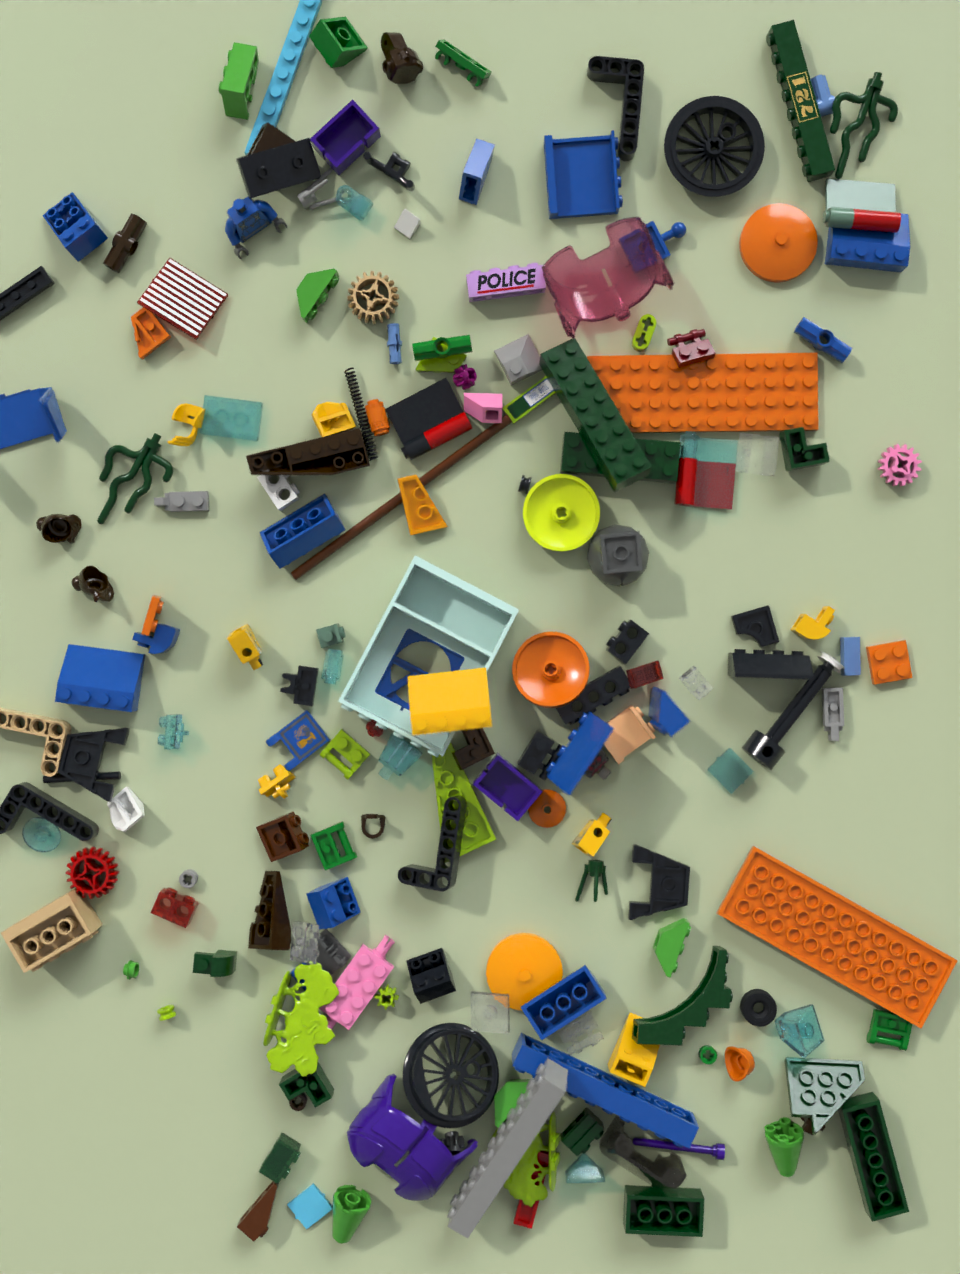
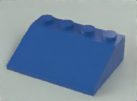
(870, 248)
(100, 678)
(578, 752)

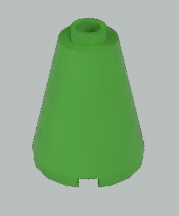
(348, 1211)

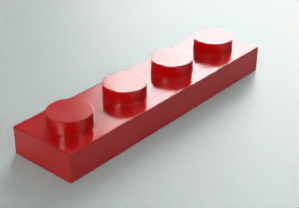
(525, 1214)

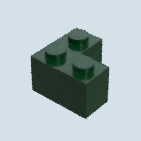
(798, 454)
(316, 1086)

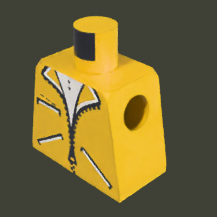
(244, 638)

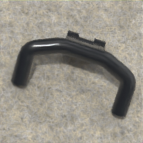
(388, 168)

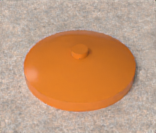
(778, 242)
(550, 669)

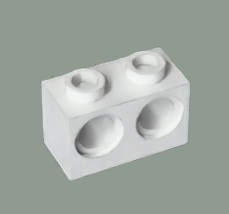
(275, 490)

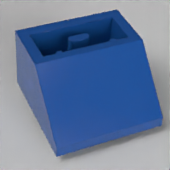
(333, 903)

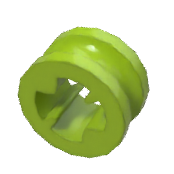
(166, 1012)

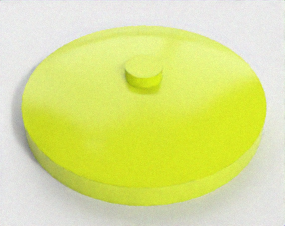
(561, 512)

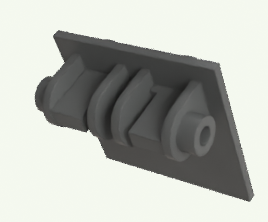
(331, 953)

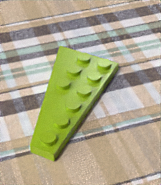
(454, 782)

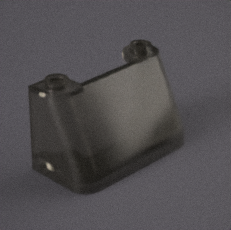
(662, 1173)

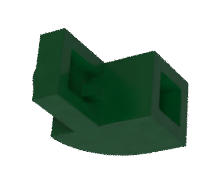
(216, 964)

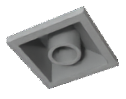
(519, 359)

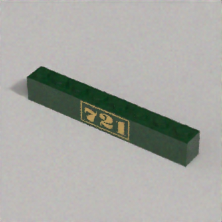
(800, 101)

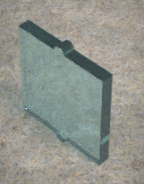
(730, 770)

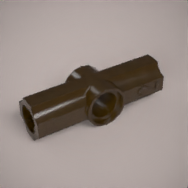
(125, 243)

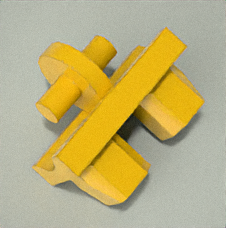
(278, 785)

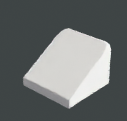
(407, 223)

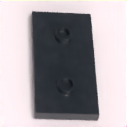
(278, 168)

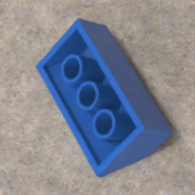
(302, 531)
(664, 713)
(563, 1002)

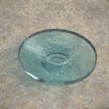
(39, 840)

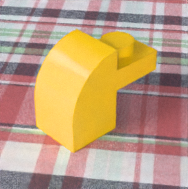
(814, 629)

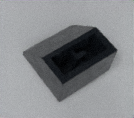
(430, 976)

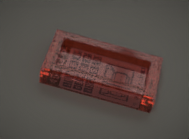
(644, 674)

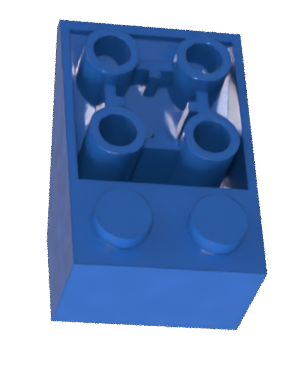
(75, 227)

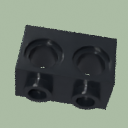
(631, 645)

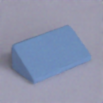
(850, 656)

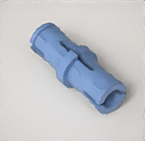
(394, 343)

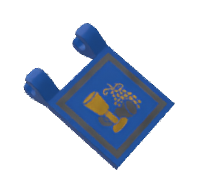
(301, 737)

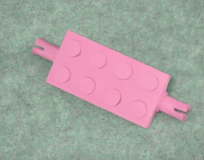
(359, 984)

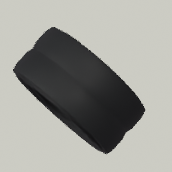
(761, 1018)

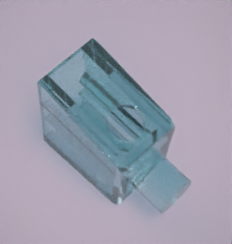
(397, 757)

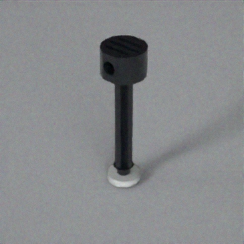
(772, 751)

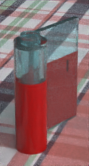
(706, 472)

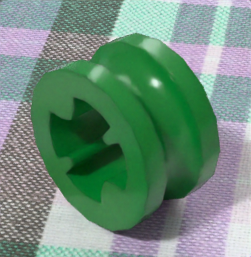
(712, 1058)

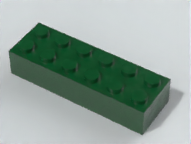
(661, 455)
(873, 1157)

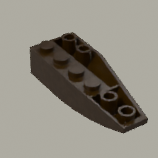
(317, 456)

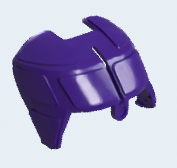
(385, 1134)

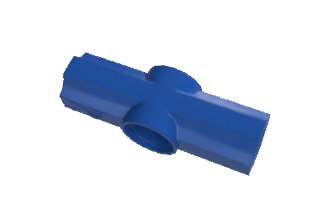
(833, 347)

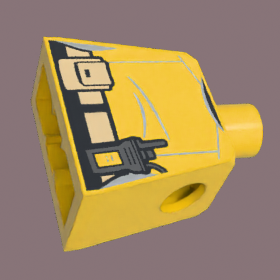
(587, 841)

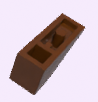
(257, 1217)

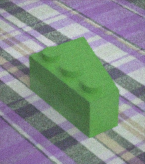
(238, 79)

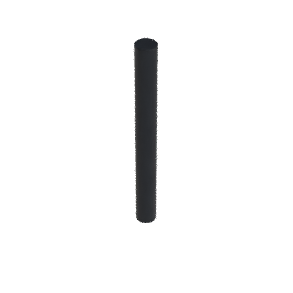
(101, 776)

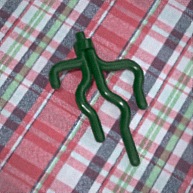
(869, 101)
(143, 458)

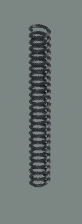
(358, 414)

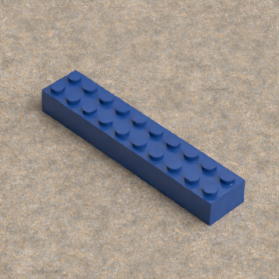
(610, 1092)

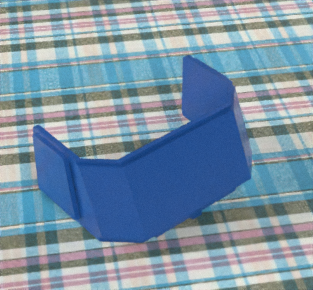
(30, 416)

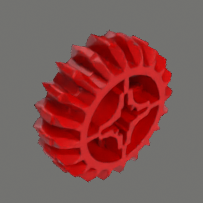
(94, 880)

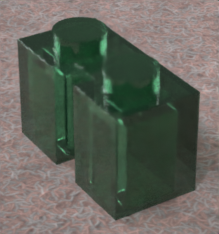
(280, 1157)

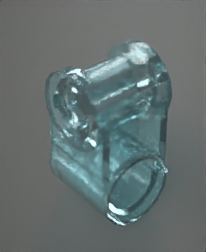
(355, 203)

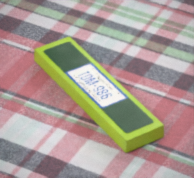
(529, 400)

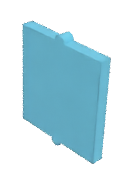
(310, 1206)

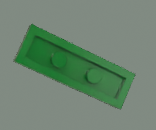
(462, 61)

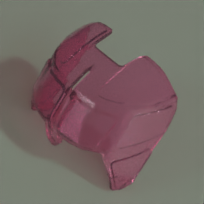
(582, 288)

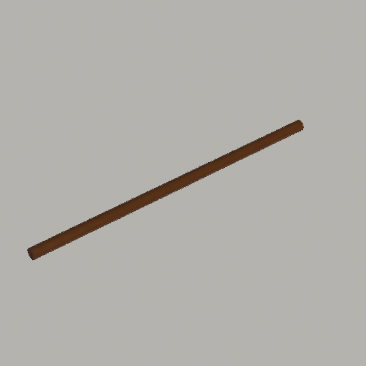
(397, 500)

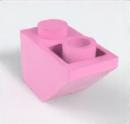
(484, 406)

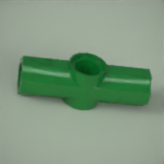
(455, 345)

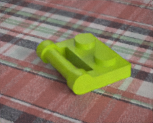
(347, 748)

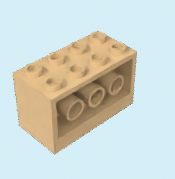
(52, 931)

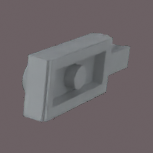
(184, 501)
(833, 712)

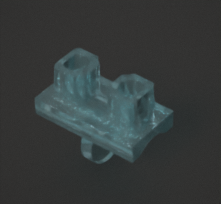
(173, 732)

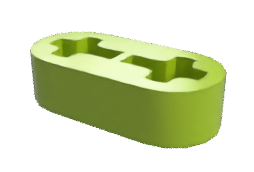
(639, 331)

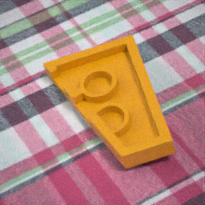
(418, 506)

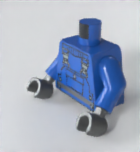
(247, 219)

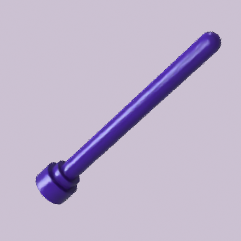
(716, 1151)

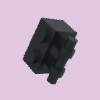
(536, 752)

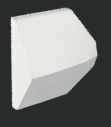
(125, 809)

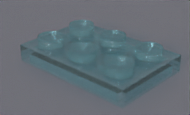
(231, 418)

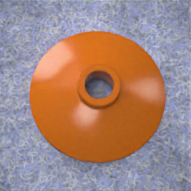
(555, 802)

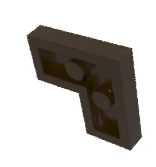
(476, 750)

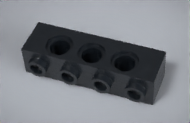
(622, 687)

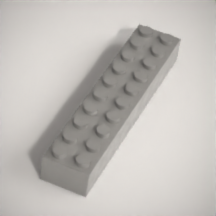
(507, 1147)

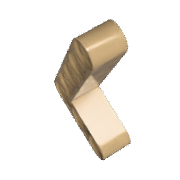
(49, 732)

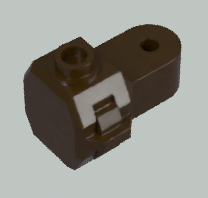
(401, 62)

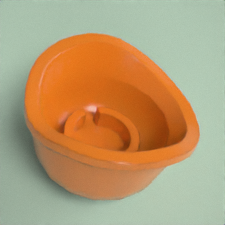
(738, 1062)

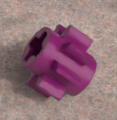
(464, 377)

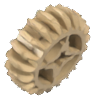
(376, 281)

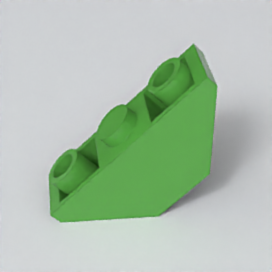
(314, 291)
(670, 944)
(507, 1098)

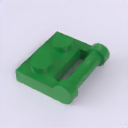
(328, 849)
(889, 1023)

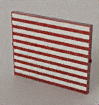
(182, 298)

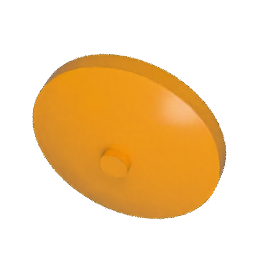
(523, 968)

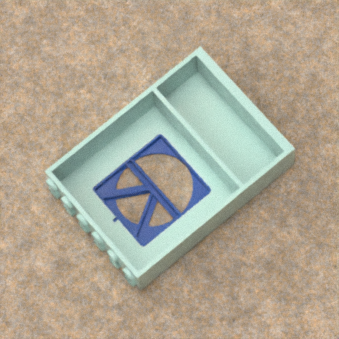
(432, 609)

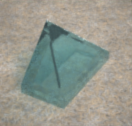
(584, 1171)

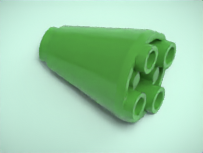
(785, 1144)

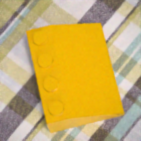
(449, 701)

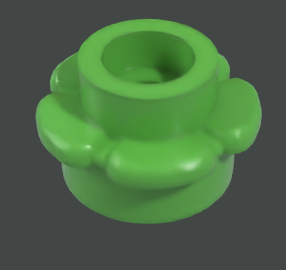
(131, 969)

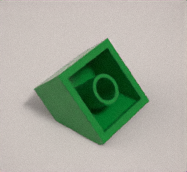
(337, 41)

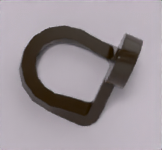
(372, 816)

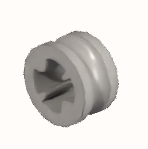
(183, 883)

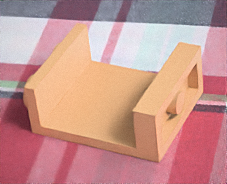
(628, 733)

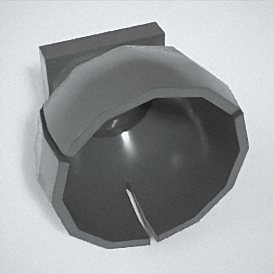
(618, 555)

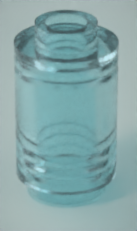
(332, 666)

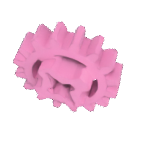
(904, 470)

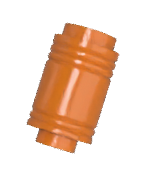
(377, 417)

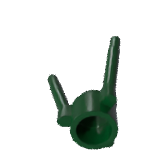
(596, 869)

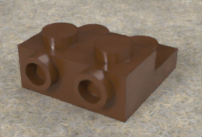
(283, 836)

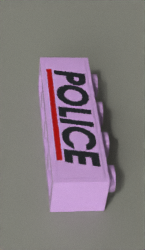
(505, 282)

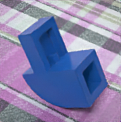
(162, 641)

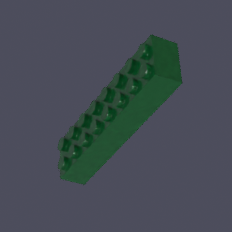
(594, 415)

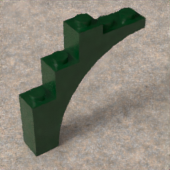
(710, 993)

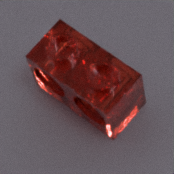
(173, 913)

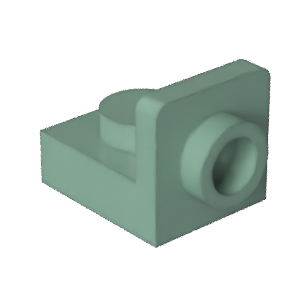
(330, 635)

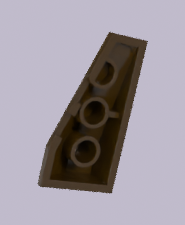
(272, 922)

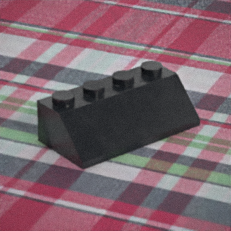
(769, 665)

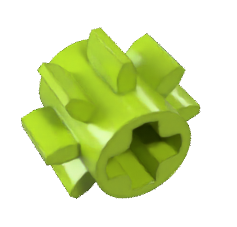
(386, 991)

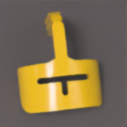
(182, 414)

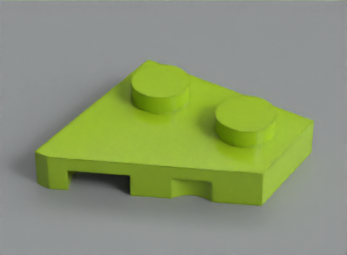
(440, 365)

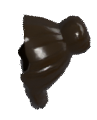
(59, 527)
(94, 583)

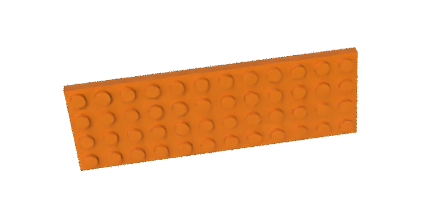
(714, 394)
(837, 937)

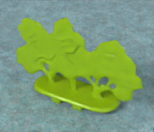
(304, 1023)
(520, 1183)

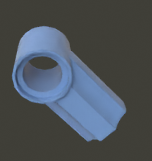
(822, 95)

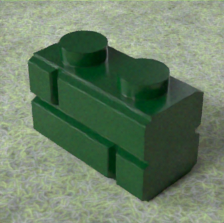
(582, 1132)

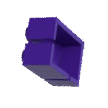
(345, 137)
(508, 785)

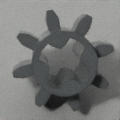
(453, 1142)

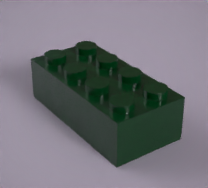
(663, 1211)

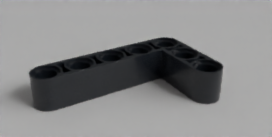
(629, 100)
(45, 811)
(444, 851)

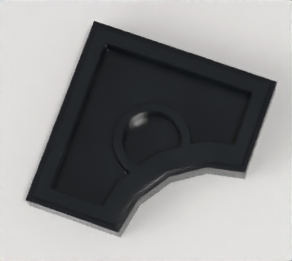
(757, 624)

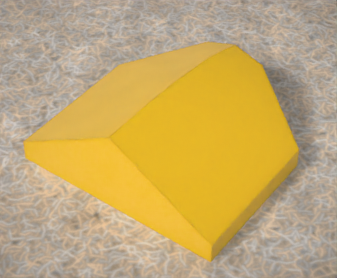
(332, 418)

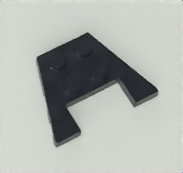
(83, 758)
(667, 887)

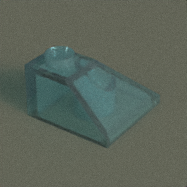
(800, 1030)

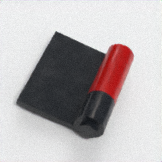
(428, 419)

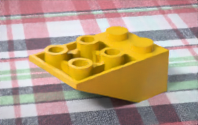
(631, 1059)

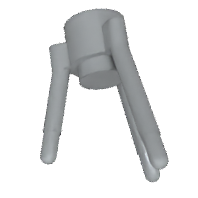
(308, 197)

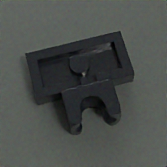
(302, 685)

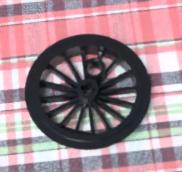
(727, 108)
(416, 1085)

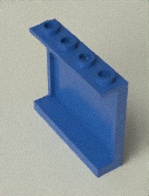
(582, 176)

